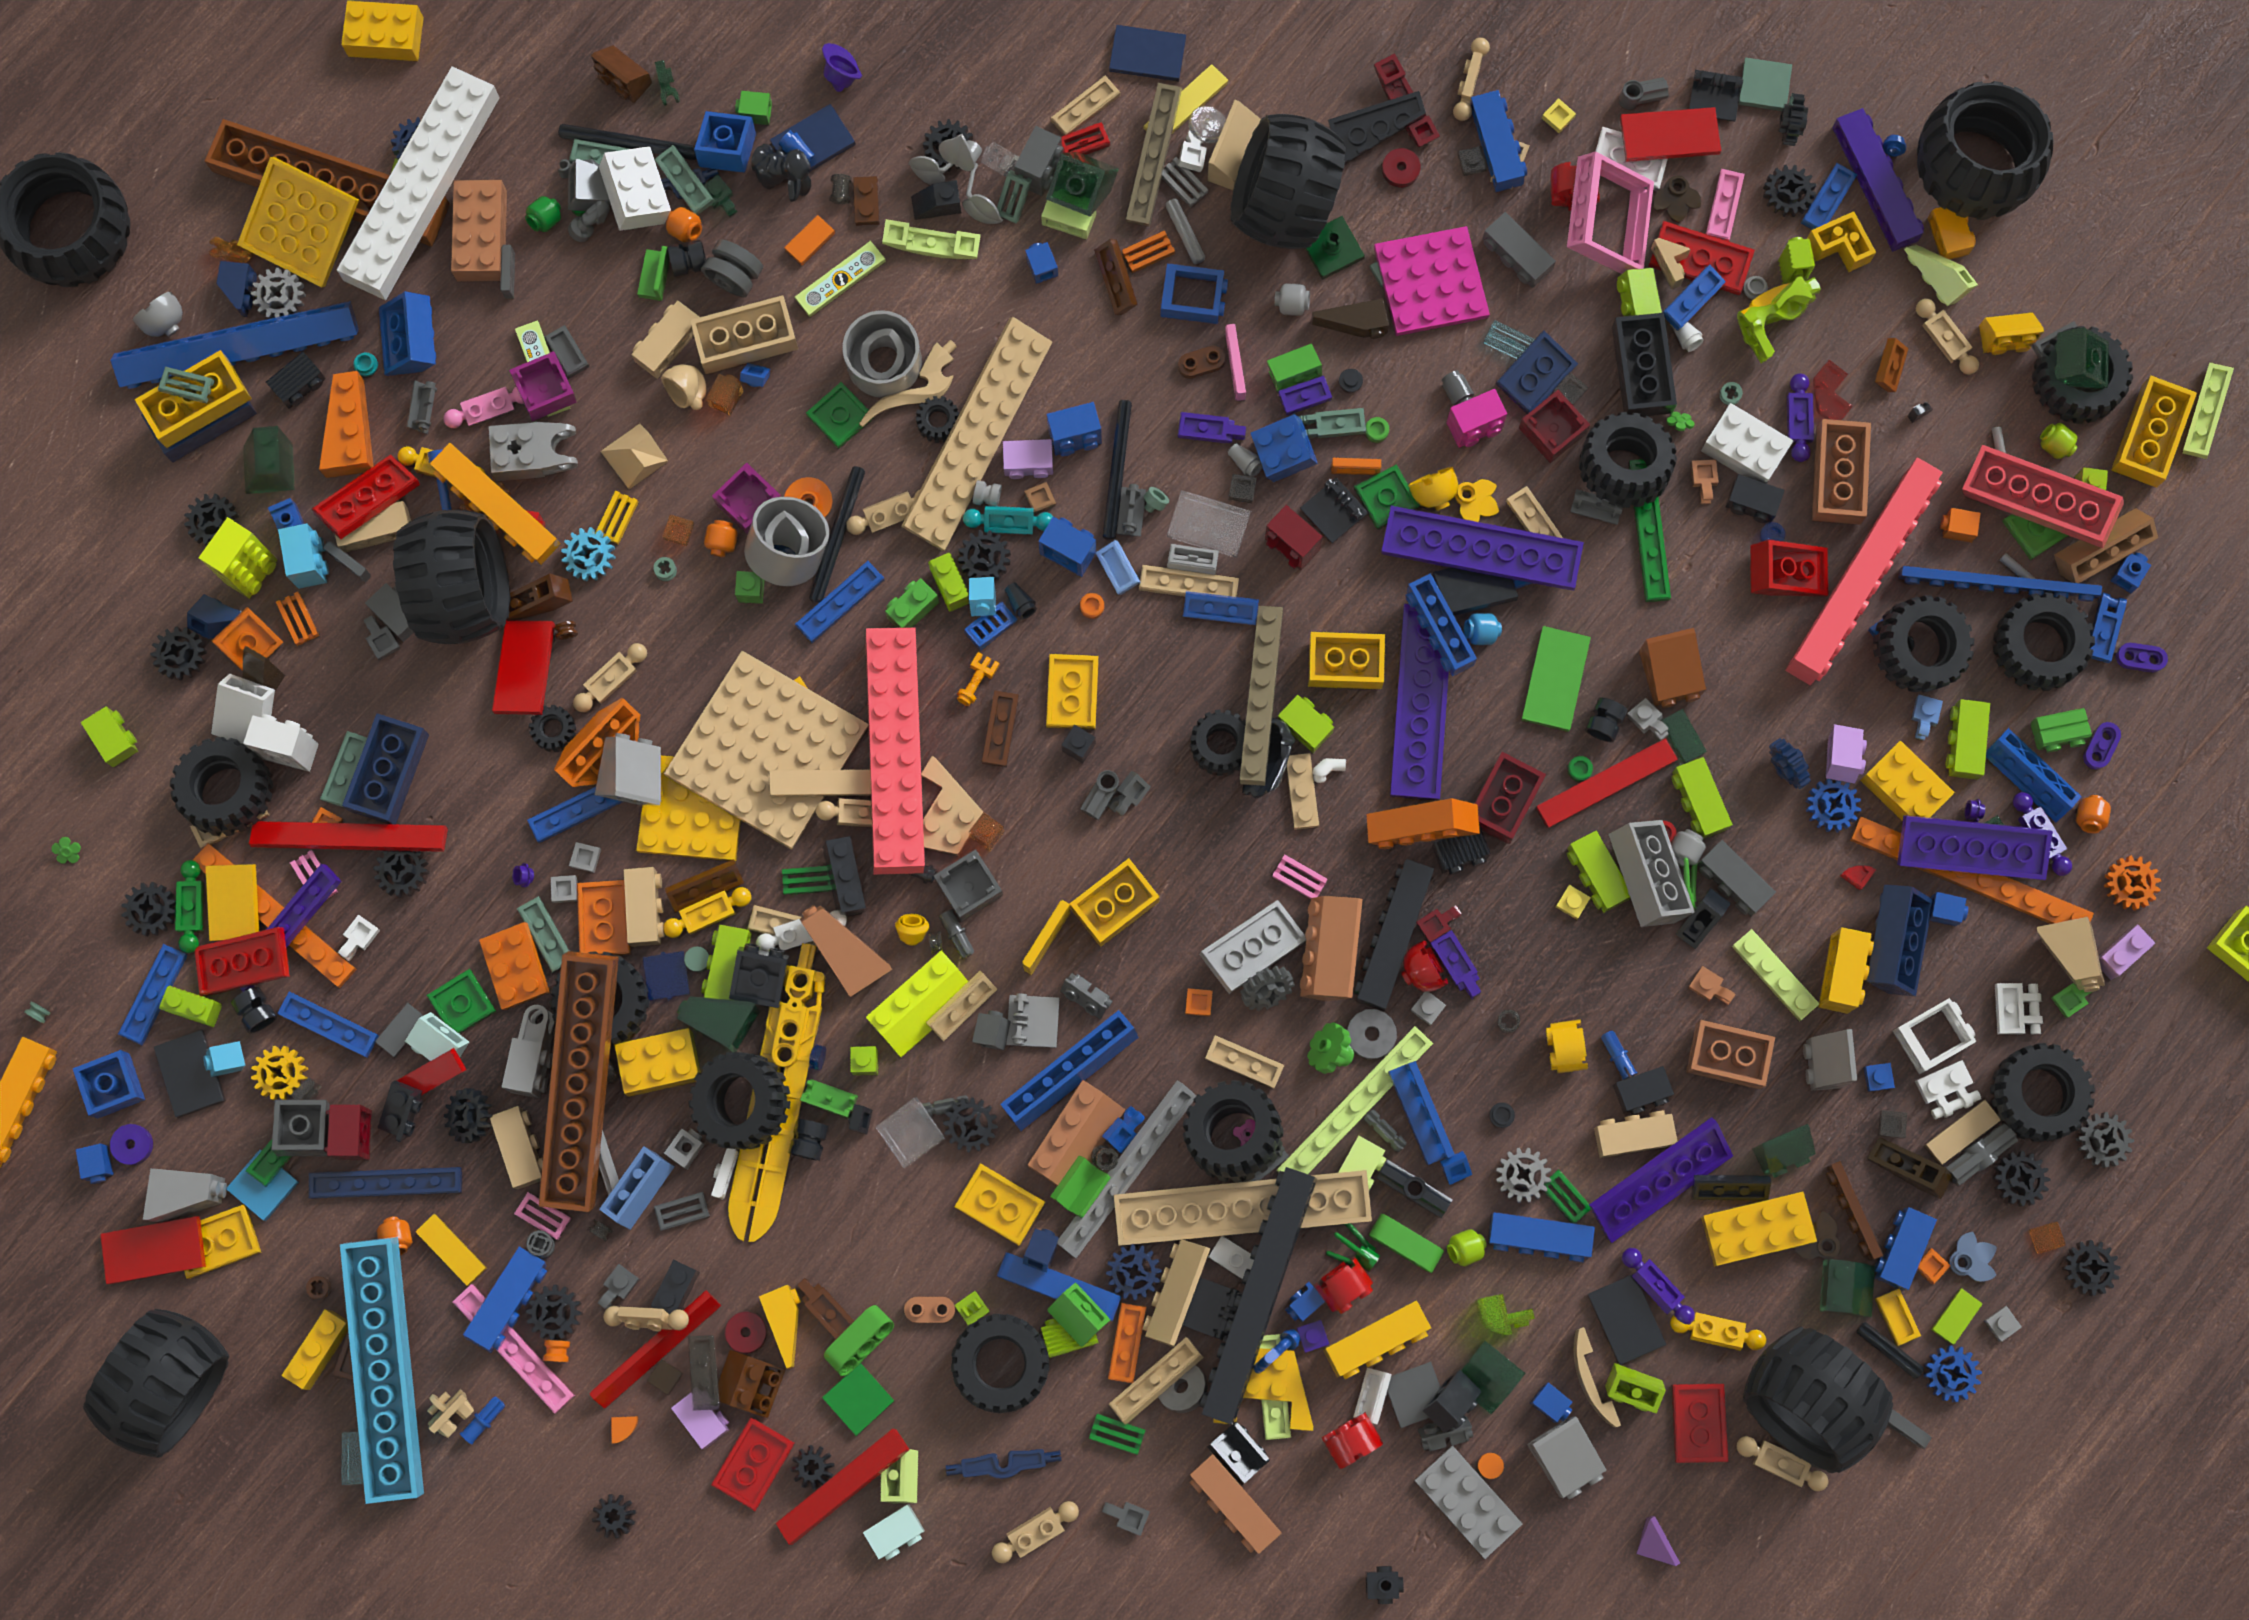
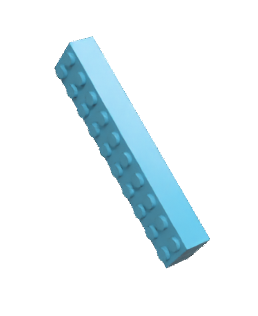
(381, 1370)

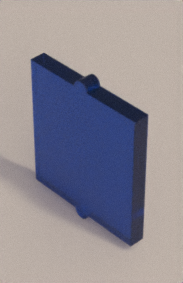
(666, 975)

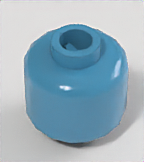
(1482, 629)

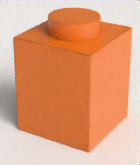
(1960, 525)

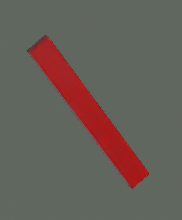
(348, 836)

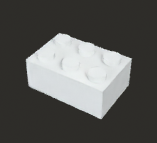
(634, 188)
(1746, 444)
(281, 742)

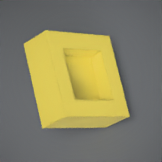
(1558, 116)
(1573, 902)

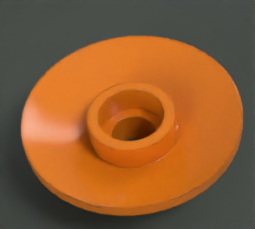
(814, 490)

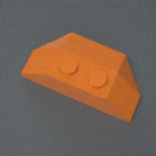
(583, 754)

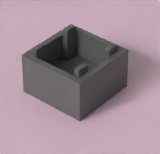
(968, 885)

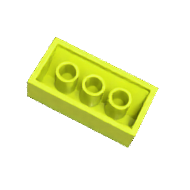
(904, 1013)

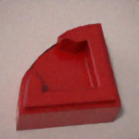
(1858, 875)

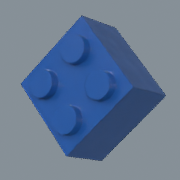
(725, 141)
(1074, 429)
(1284, 448)
(1067, 545)
(108, 1084)

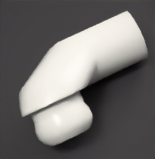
(1325, 767)

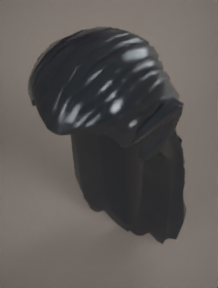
(1278, 756)

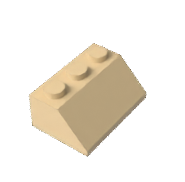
(1231, 145)

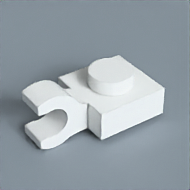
(360, 935)

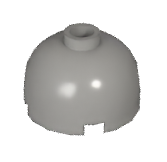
(160, 317)

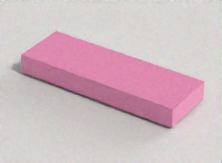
(1725, 204)
(1235, 362)

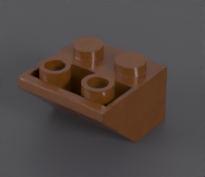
(621, 73)
(749, 1383)

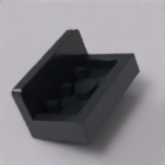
(1238, 1453)

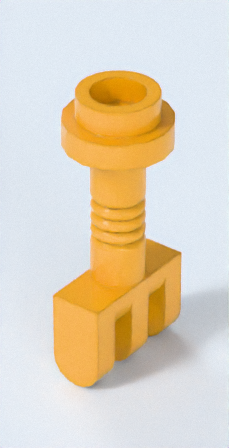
(967, 696)

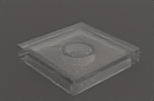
(910, 1132)

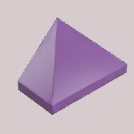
(1655, 1544)

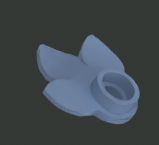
(1975, 1256)

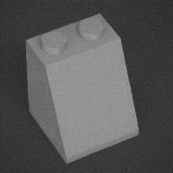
(630, 771)
(180, 1194)
(1567, 1457)

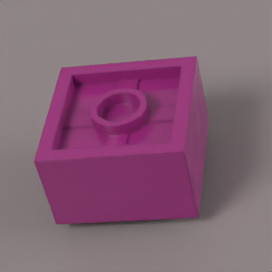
(543, 386)
(743, 496)

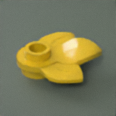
(1480, 502)

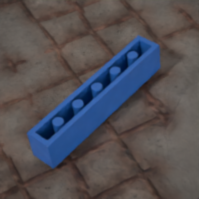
(1069, 1070)

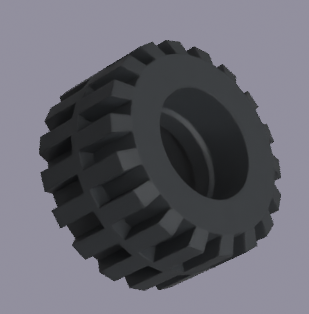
(1205, 727)

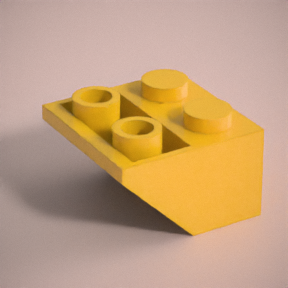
(2010, 333)

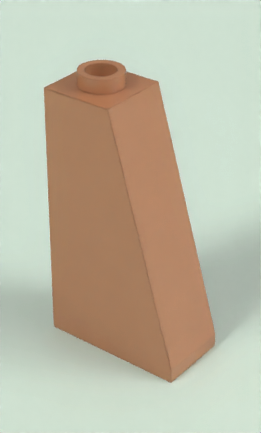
(846, 954)

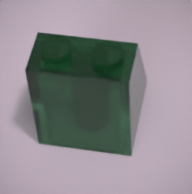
(1081, 182)
(268, 461)
(719, 1019)

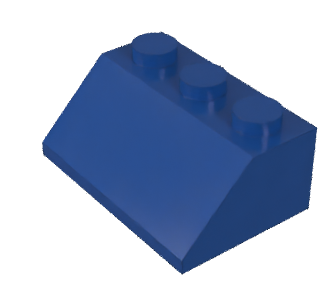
(407, 334)

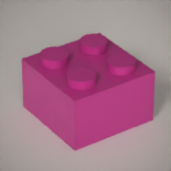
(1476, 419)

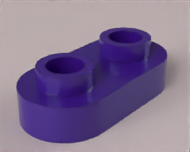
(2140, 657)
(2102, 747)

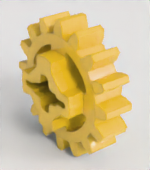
(285, 1065)

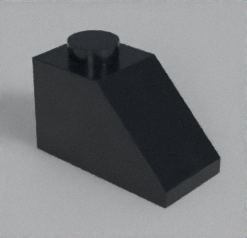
(937, 200)
(1706, 916)

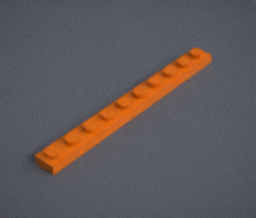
(1991, 886)

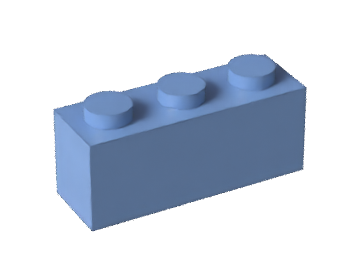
(636, 1188)

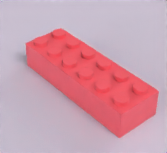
(2043, 496)

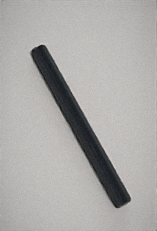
(623, 140)
(1117, 469)
(837, 534)

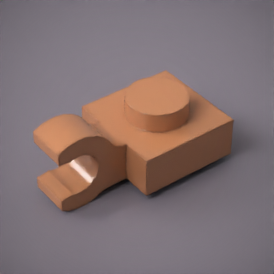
(1705, 476)
(1708, 985)

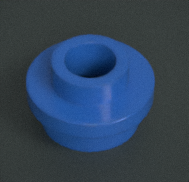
(1894, 145)

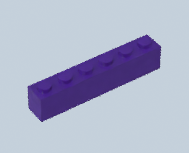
(1878, 179)

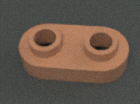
(929, 1309)

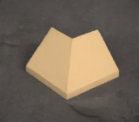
(634, 456)

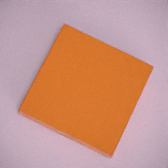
(246, 631)

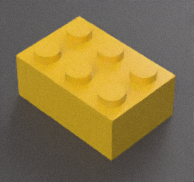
(382, 30)
(1346, 660)
(1907, 784)
(1114, 902)
(1845, 970)
(657, 1062)

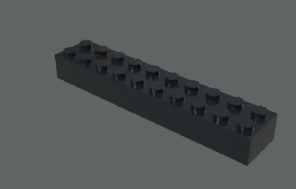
(1259, 1295)

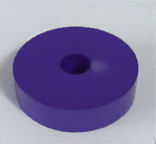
(141, 1150)

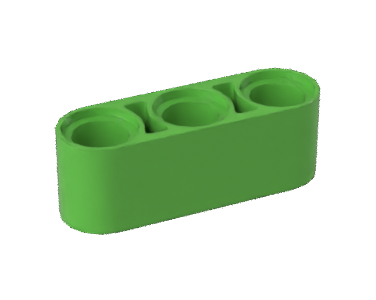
(1406, 1243)
(858, 1340)

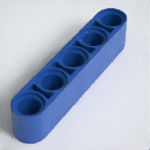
(1054, 1283)

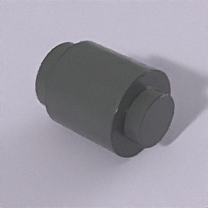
(1457, 388)

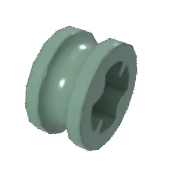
(1738, 392)
(667, 576)
(37, 1012)

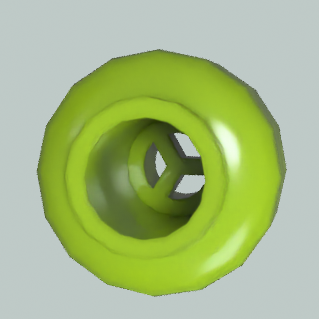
(2058, 440)
(1466, 1247)

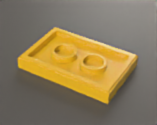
(1072, 691)
(232, 901)
(1046, 937)
(999, 1204)
(226, 1239)

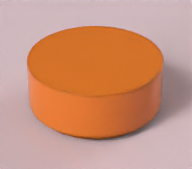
(1092, 605)
(1490, 1465)

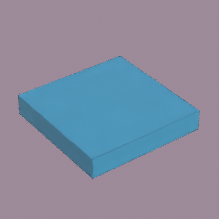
(257, 1197)

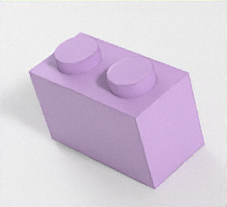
(1028, 458)
(1845, 754)
(2125, 952)
(703, 1425)

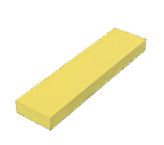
(1198, 94)

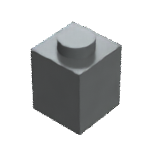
(991, 1030)

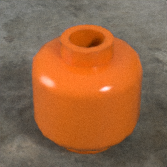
(683, 225)
(720, 538)
(2093, 814)
(396, 1228)

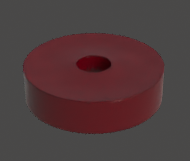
(1405, 158)
(734, 1332)

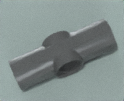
(1981, 1154)

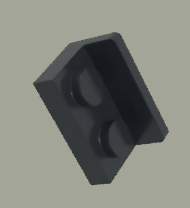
(400, 1110)

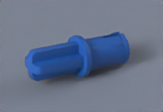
(1618, 1054)
(482, 1420)

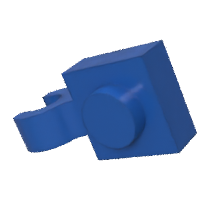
(1121, 1131)

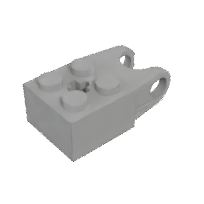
(536, 451)
(530, 1055)

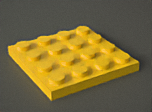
(297, 222)
(687, 824)

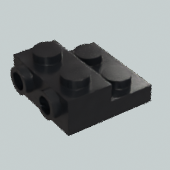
(759, 975)

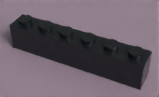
(1394, 935)

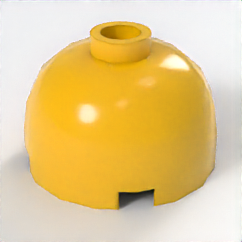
(1435, 489)

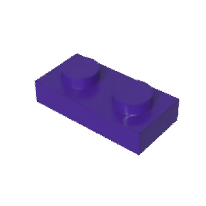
(1305, 395)

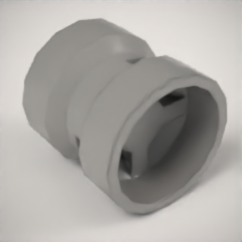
(987, 494)

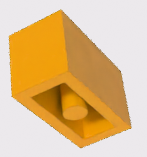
(1951, 233)

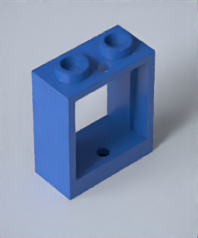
(1169, 310)

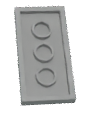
(1253, 946)
(1468, 1502)

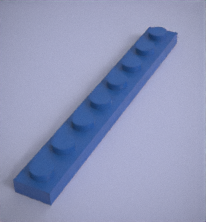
(1988, 582)

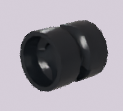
(687, 258)
(1606, 719)
(253, 1009)
(808, 1139)

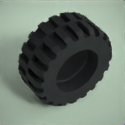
(2077, 404)
(1633, 435)
(2065, 620)
(1952, 637)
(200, 766)
(633, 1003)
(2071, 1078)
(710, 1096)
(1215, 1106)
(965, 1356)

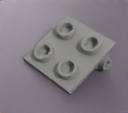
(1033, 1021)

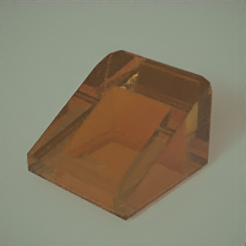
(2047, 1237)

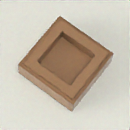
(1040, 498)

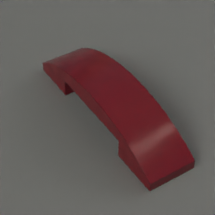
(1395, 85)

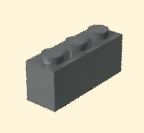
(1518, 250)
(1735, 879)

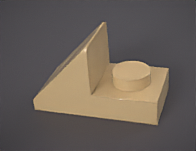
(1667, 256)

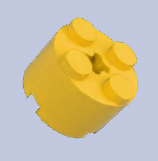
(1567, 1046)

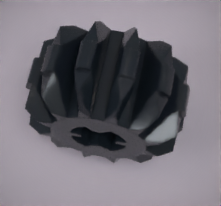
(806, 1460)
(611, 1506)

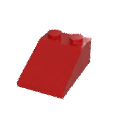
(1788, 569)

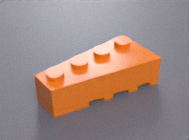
(347, 431)
(1422, 823)

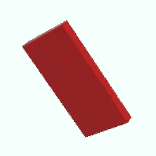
(1670, 134)
(1727, 258)
(365, 496)
(523, 667)
(241, 961)
(153, 1250)

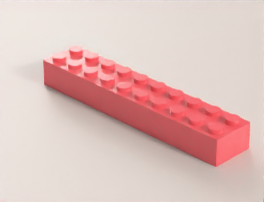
(1865, 572)
(894, 751)

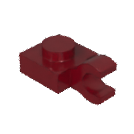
(1436, 924)

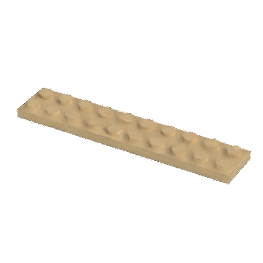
(977, 433)
(1234, 1208)

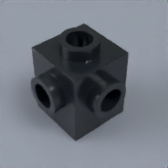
(1374, 1581)

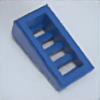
(977, 624)

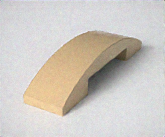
(1604, 1410)

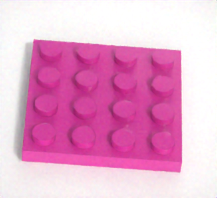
(1431, 281)

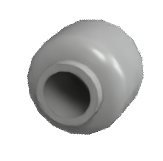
(1292, 299)
(1688, 845)

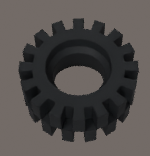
(930, 407)
(560, 740)

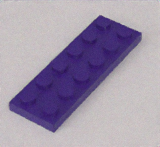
(1974, 847)
(1661, 1180)

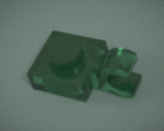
(665, 77)
(721, 195)

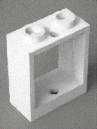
(1914, 1049)

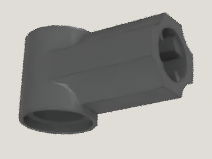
(1644, 91)
(1099, 796)

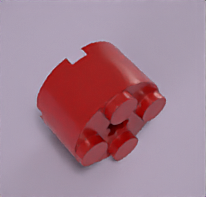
(1562, 185)
(1344, 1285)
(1352, 1440)

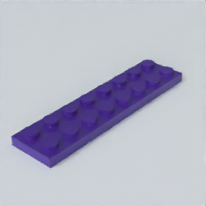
(1482, 548)
(1418, 715)

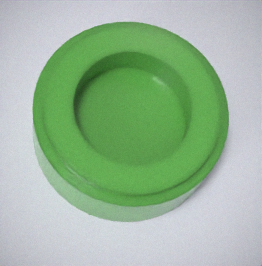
(1377, 429)

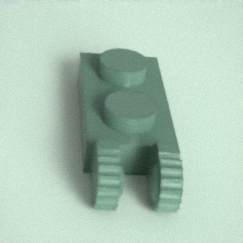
(1336, 423)

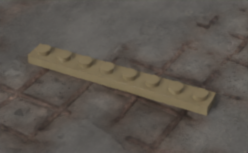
(1261, 696)

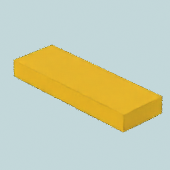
(451, 1250)

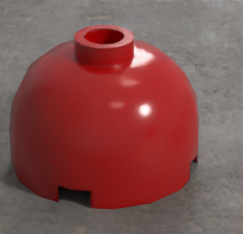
(1423, 968)

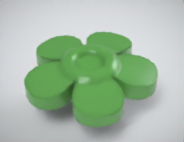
(1680, 421)
(66, 851)

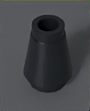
(1020, 601)

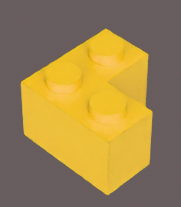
(1845, 237)

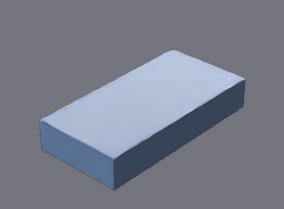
(1117, 567)

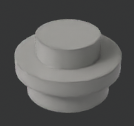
(1754, 287)

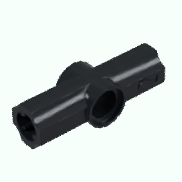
(1429, 1197)

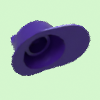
(839, 67)

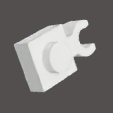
(1192, 154)

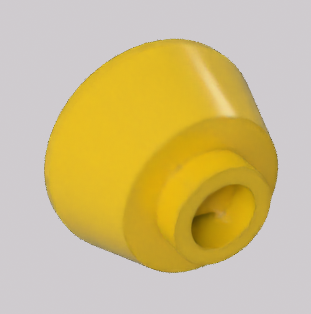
(911, 928)

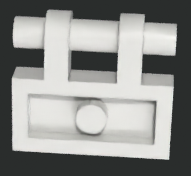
(2010, 1008)
(1945, 1082)

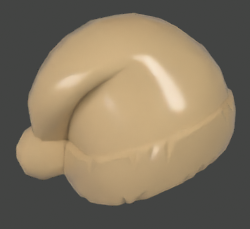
(685, 386)

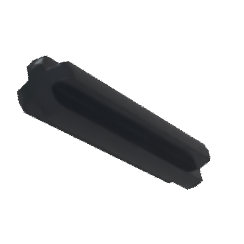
(1890, 1350)

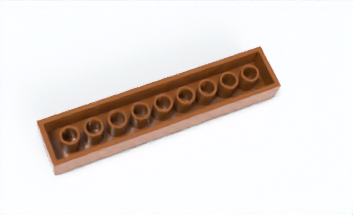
(245, 152)
(578, 1081)

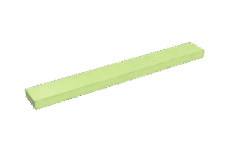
(1356, 1104)

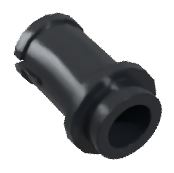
(928, 875)

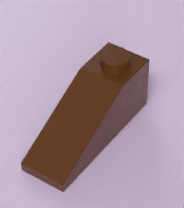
(539, 597)

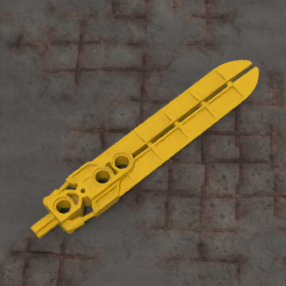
(795, 1073)

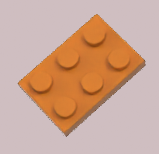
(514, 966)

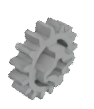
(286, 286)
(1533, 1168)

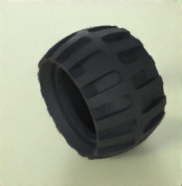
(2001, 115)
(1287, 181)
(87, 257)
(451, 576)
(156, 1382)
(1818, 1399)

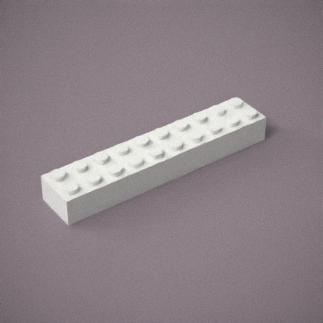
(418, 183)

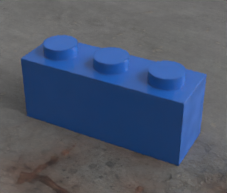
(1904, 1248)

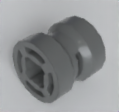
(544, 1246)

